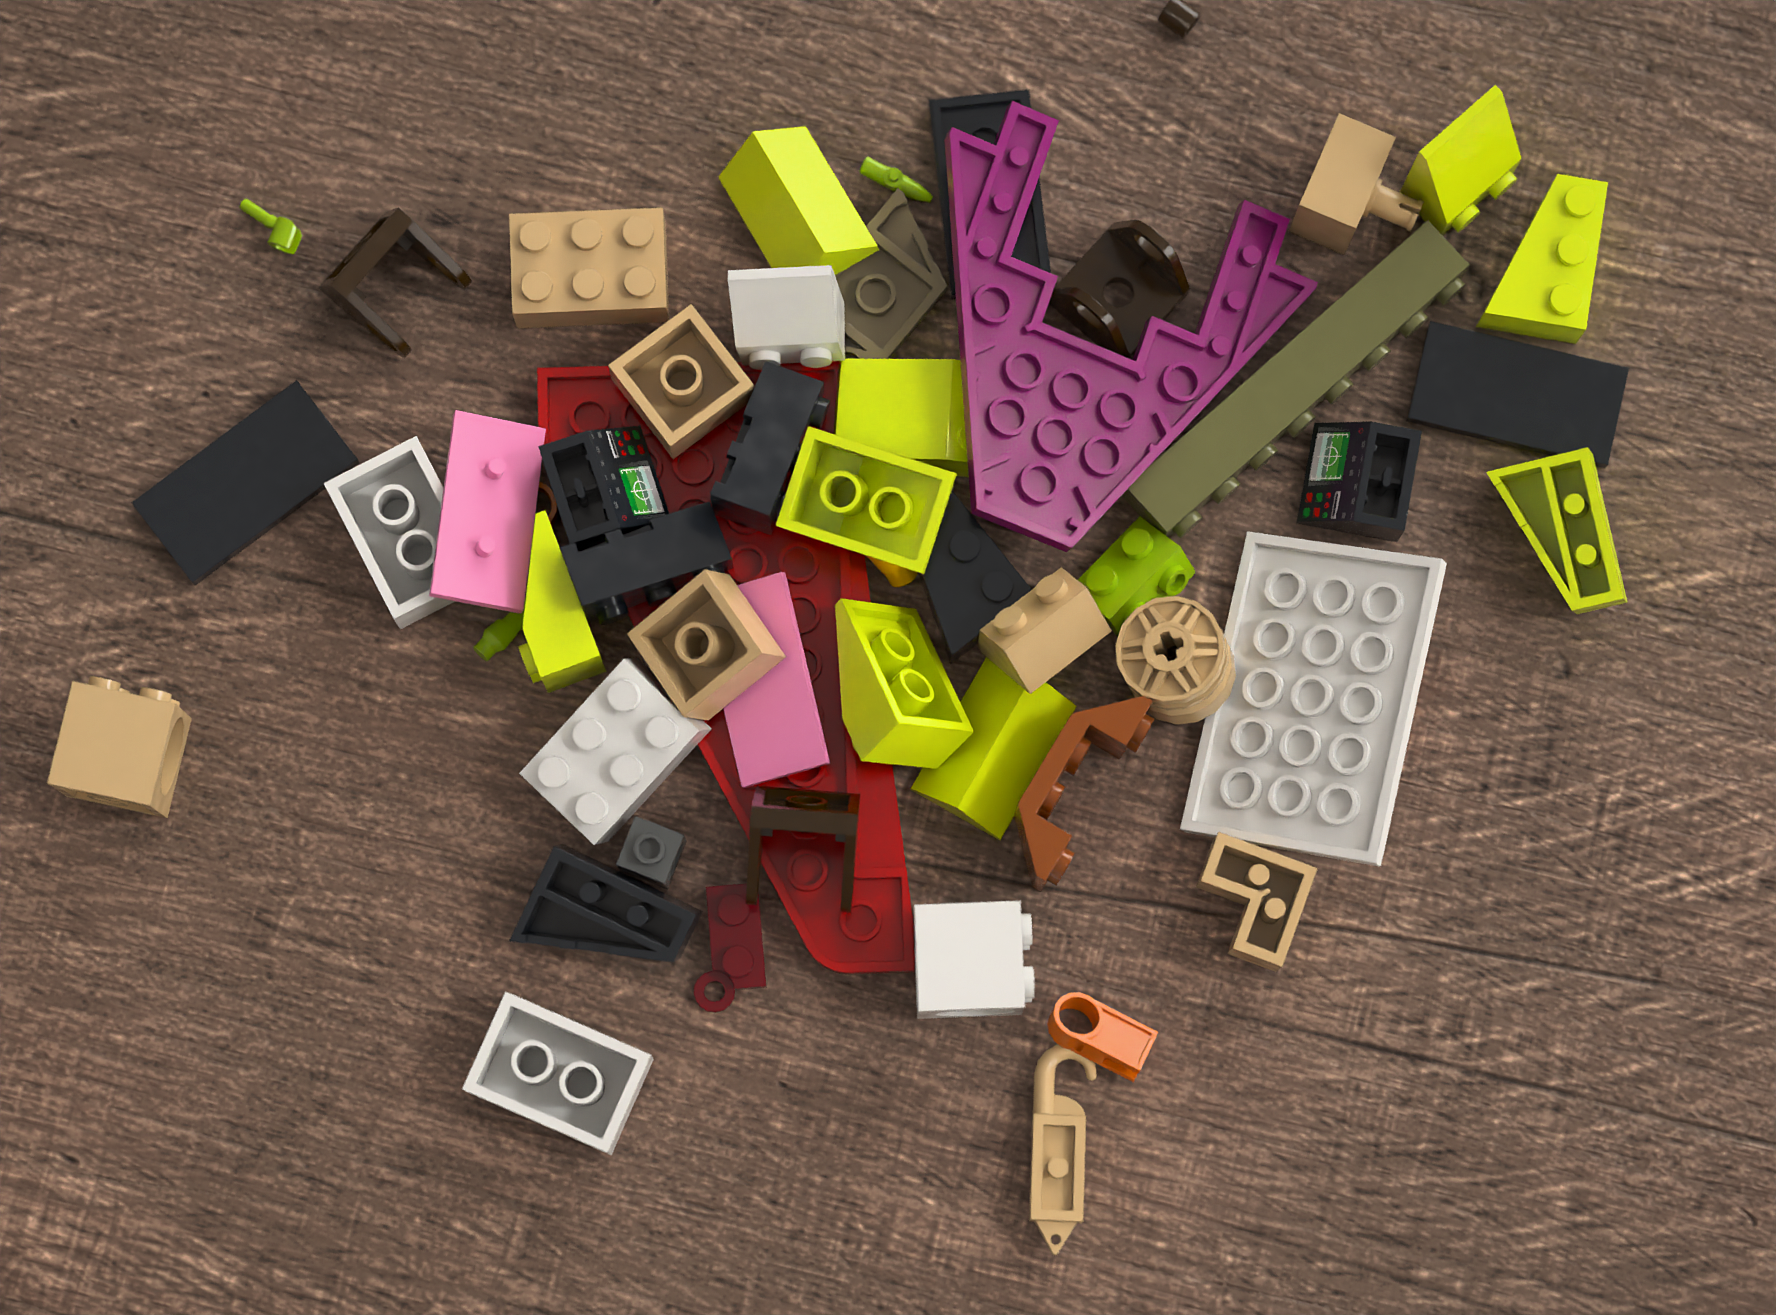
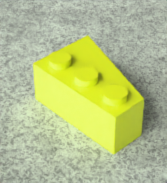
(1553, 269)
(1567, 524)

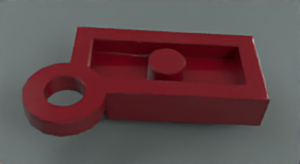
(734, 944)

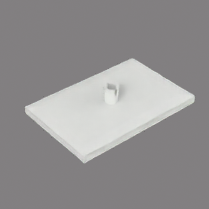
(1320, 697)

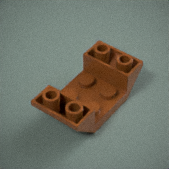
(1107, 727)

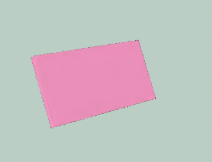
(487, 512)
(776, 719)

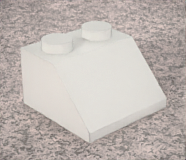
(787, 316)

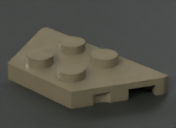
(890, 288)

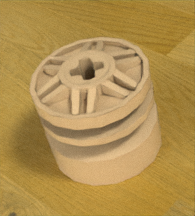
(1195, 681)

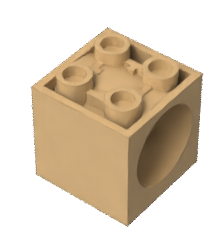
(120, 747)

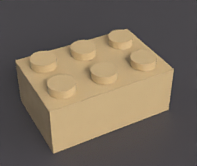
(589, 267)

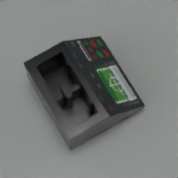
(1359, 478)
(603, 483)

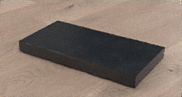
(982, 118)
(1516, 393)
(245, 482)

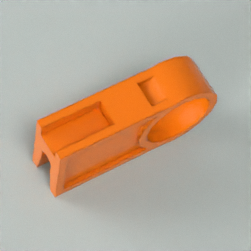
(1115, 1041)

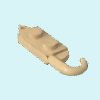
(1057, 1151)

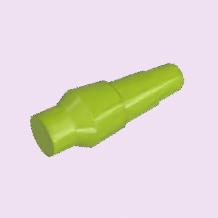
(499, 635)

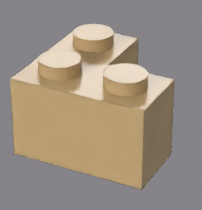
(1268, 886)

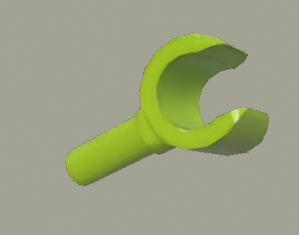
(284, 233)

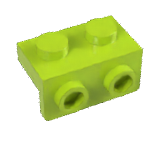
(1135, 571)

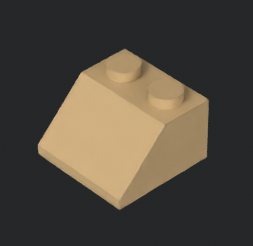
(1043, 630)

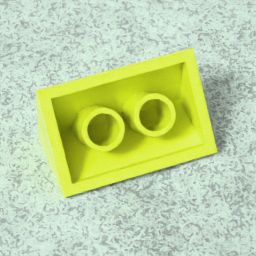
(795, 202)
(1002, 755)

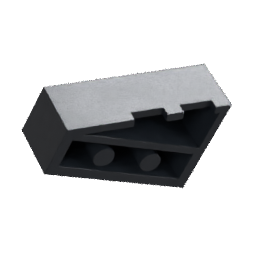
(768, 447)
(646, 562)
(967, 580)
(603, 910)

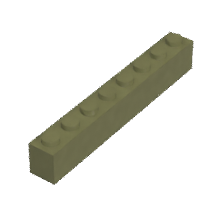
(1296, 381)

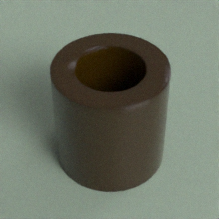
(1179, 17)

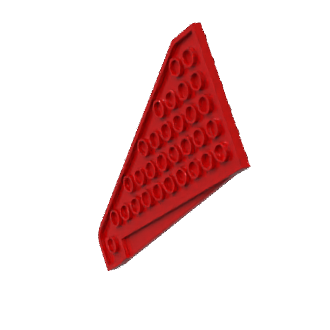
(799, 864)

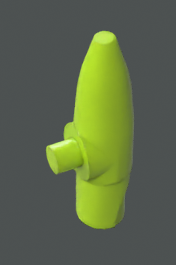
(893, 178)

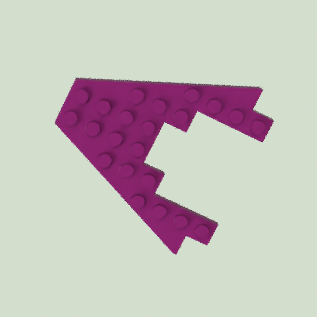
(1053, 417)

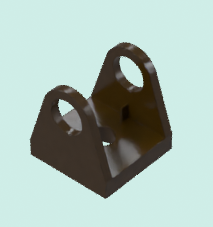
(390, 228)
(1128, 255)
(805, 812)

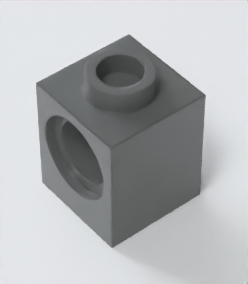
(651, 852)

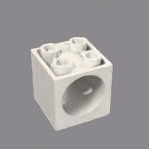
(971, 959)

